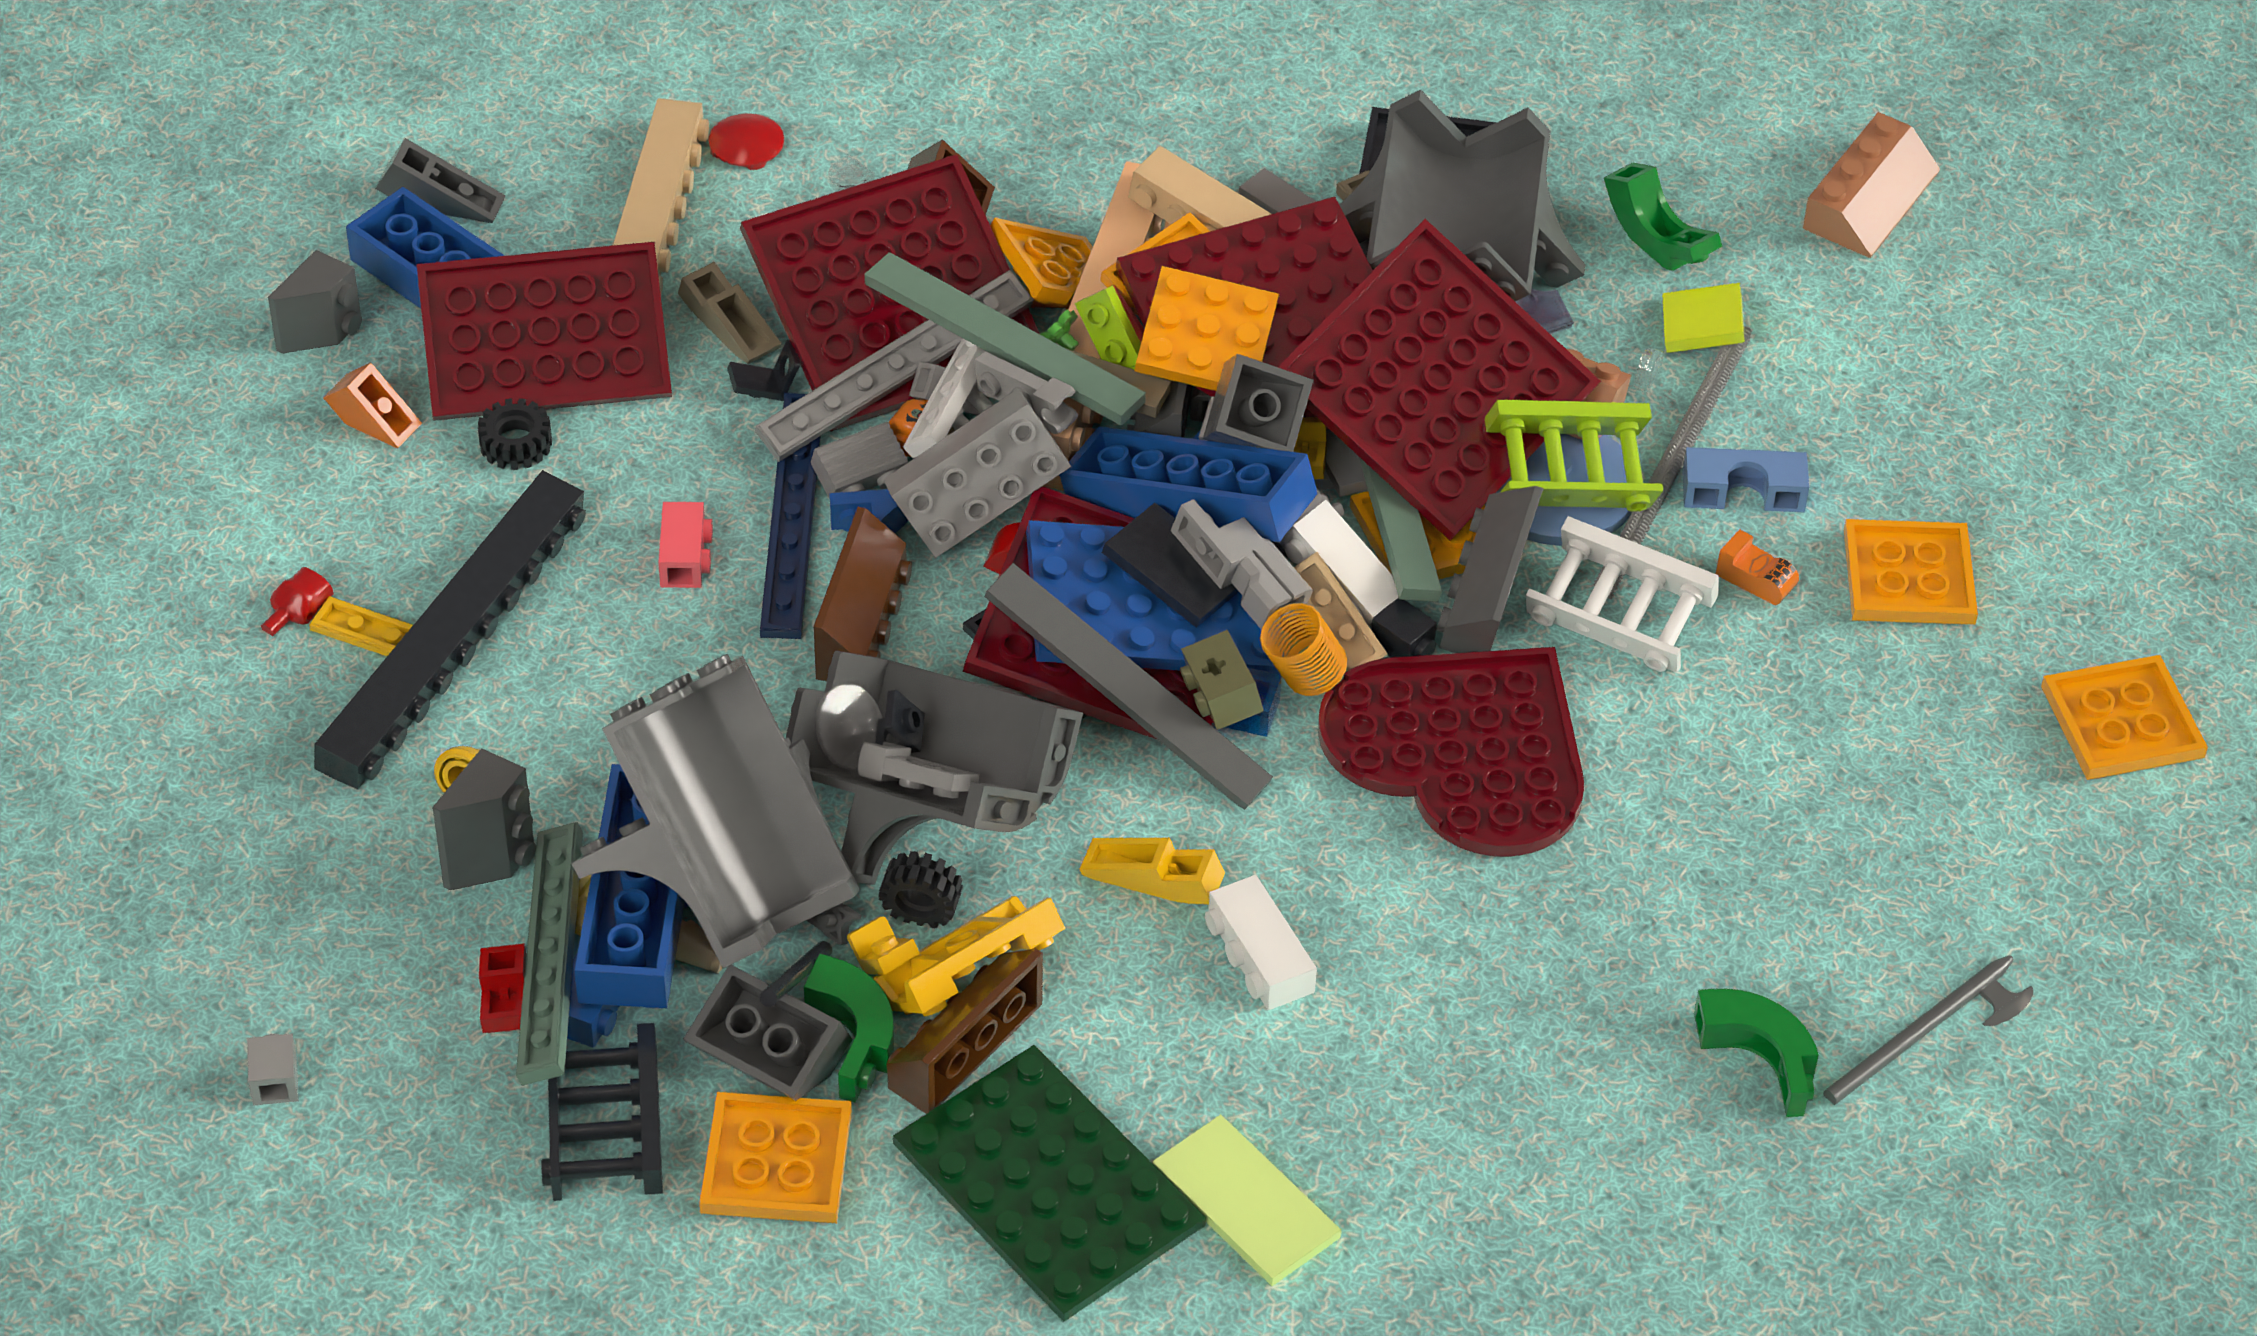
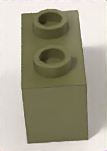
(1221, 680)

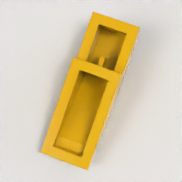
(1154, 868)

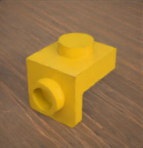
(1313, 442)

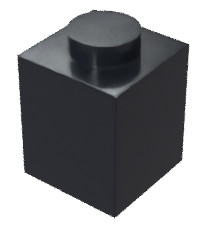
(1404, 630)

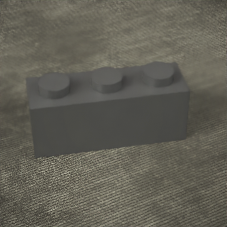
(484, 823)
(778, 1045)

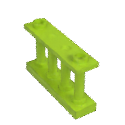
(1587, 421)

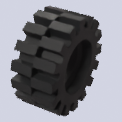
(511, 418)
(920, 889)

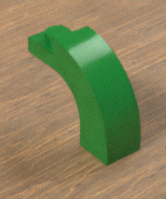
(1651, 223)
(864, 1009)
(1766, 1028)

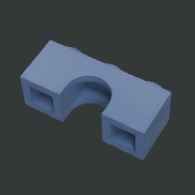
(1776, 475)

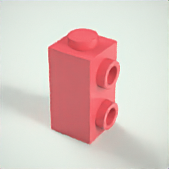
(682, 545)

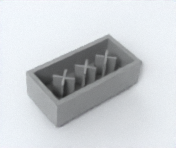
(976, 473)

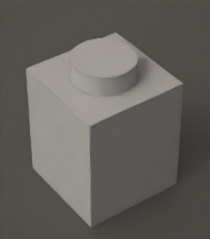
(272, 1069)

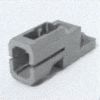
(1241, 558)

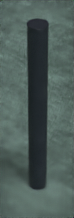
(794, 974)

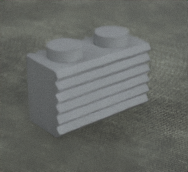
(859, 460)

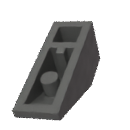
(439, 184)

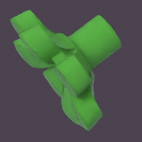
(1060, 331)

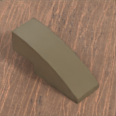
(728, 313)

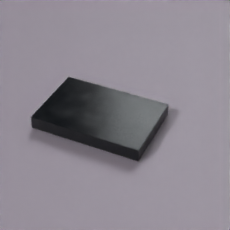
(1165, 566)

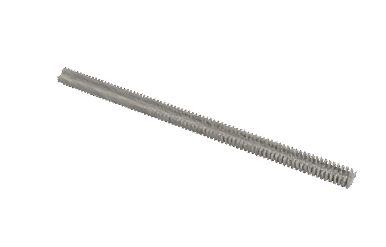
(1684, 437)

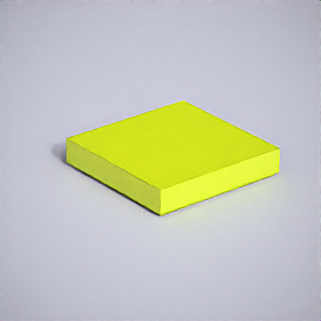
(1703, 317)

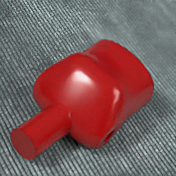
(297, 600)

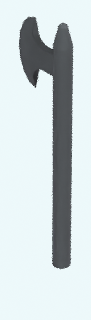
(1982, 983)

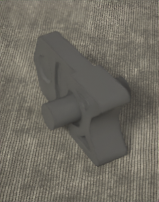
(836, 922)

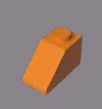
(372, 406)

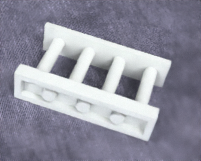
(946, 402)
(1619, 558)

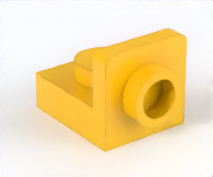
(879, 949)

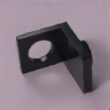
(764, 381)
(902, 721)

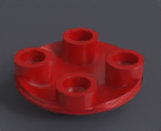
(746, 140)

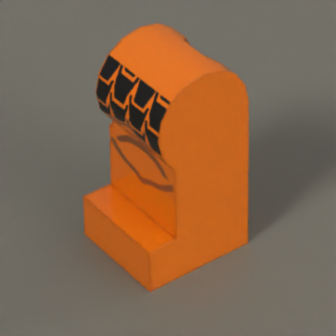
(1755, 569)

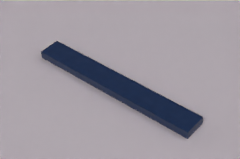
(789, 542)

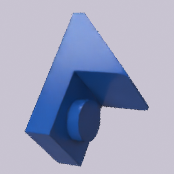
(878, 502)

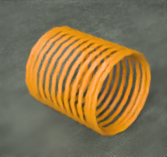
(1285, 665)

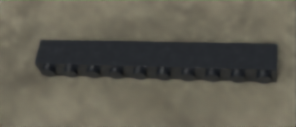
(449, 631)

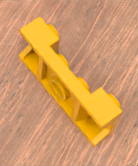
(928, 978)

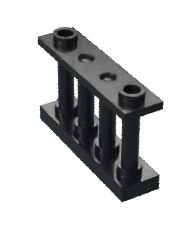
(642, 1127)

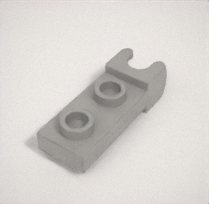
(1000, 378)
(894, 763)

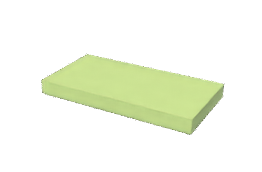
(1247, 1200)

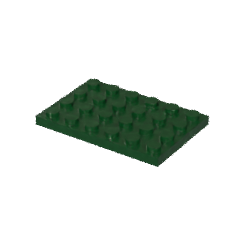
(1049, 1182)

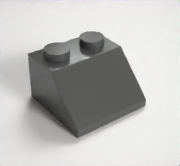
(315, 305)
(1257, 405)

